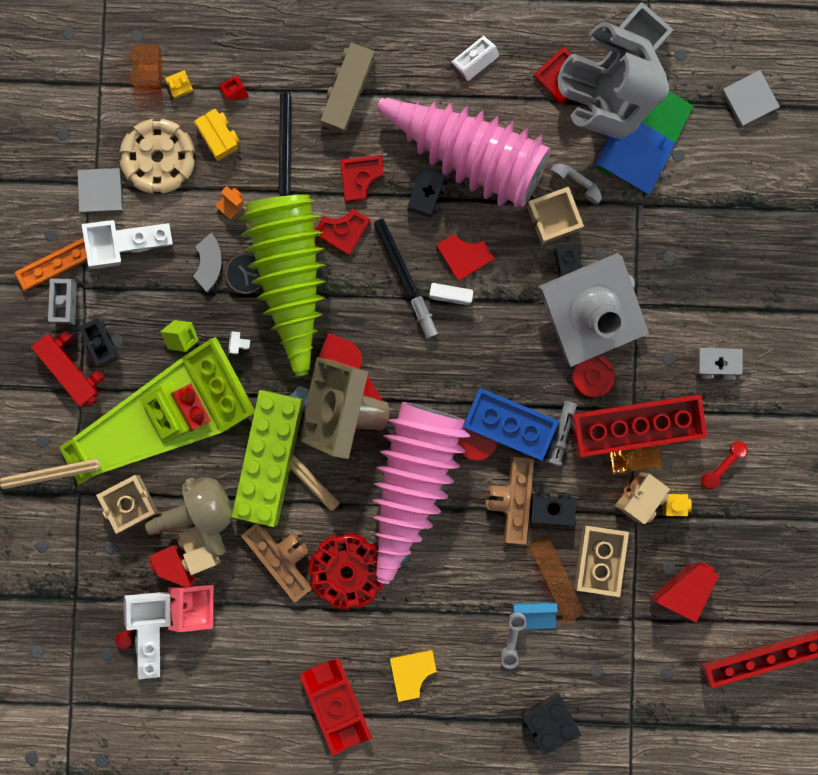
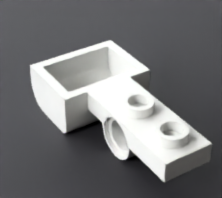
(106, 243)
(147, 615)

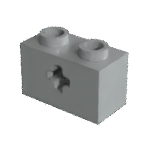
(62, 301)
(731, 359)

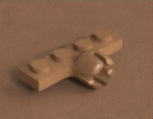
(514, 500)
(280, 559)

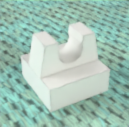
(236, 343)

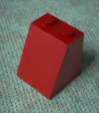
(688, 590)

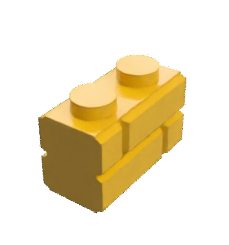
(216, 134)

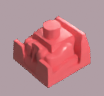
(191, 607)

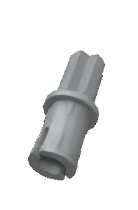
(424, 317)

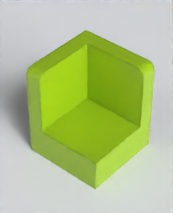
(179, 335)

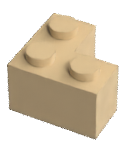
(197, 554)

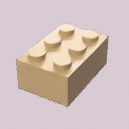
(601, 561)

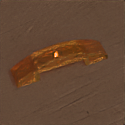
(556, 579)

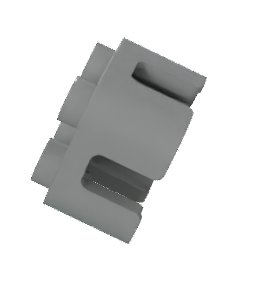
(619, 87)

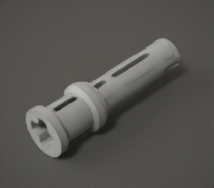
(558, 444)

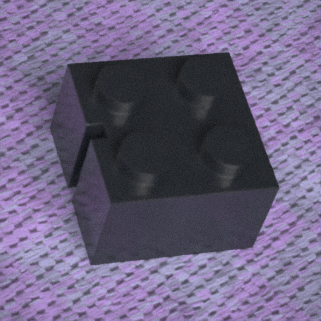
(551, 723)

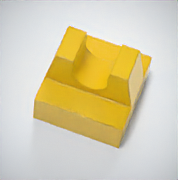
(179, 84)

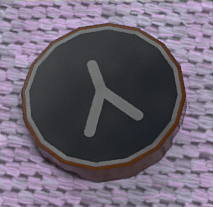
(240, 276)

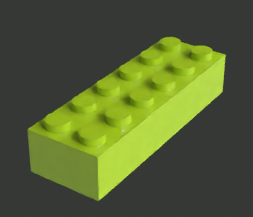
(268, 458)

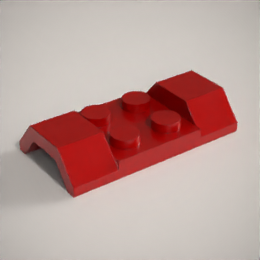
(335, 705)

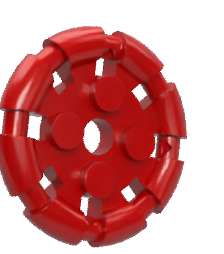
(333, 571)

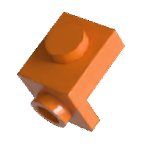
(230, 202)

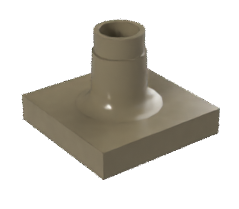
(338, 407)

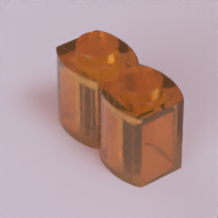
(146, 67)

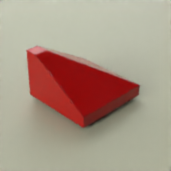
(234, 89)

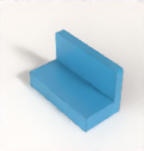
(538, 615)

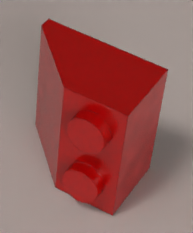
(170, 567)

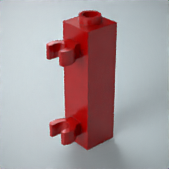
(65, 369)

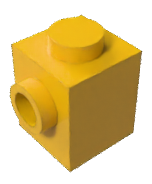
(677, 505)

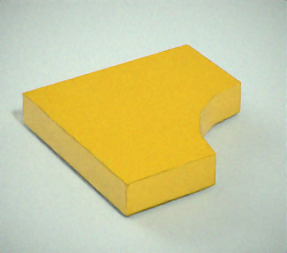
(410, 672)

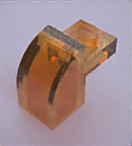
(636, 459)

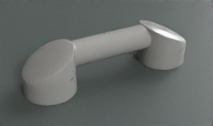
(561, 171)
(509, 655)

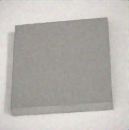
(750, 98)
(100, 190)

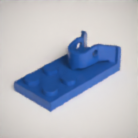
(511, 424)

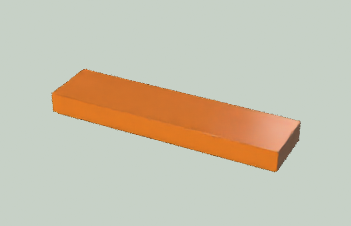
(52, 265)

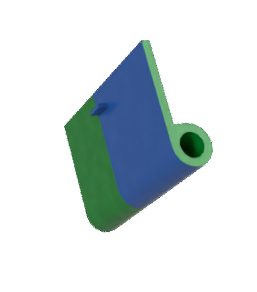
(643, 153)

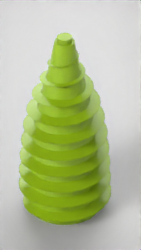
(287, 269)

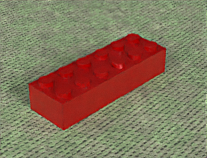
(638, 425)

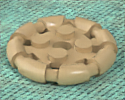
(145, 151)

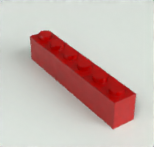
(761, 660)

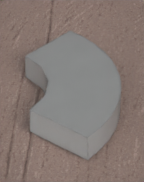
(210, 262)

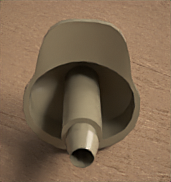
(205, 507)

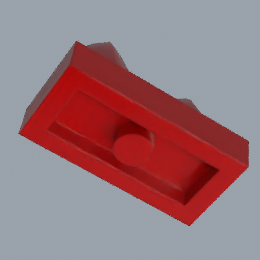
(190, 407)

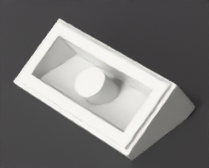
(476, 58)
(451, 294)

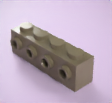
(347, 88)

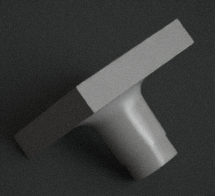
(582, 298)

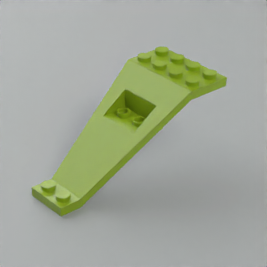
(142, 428)

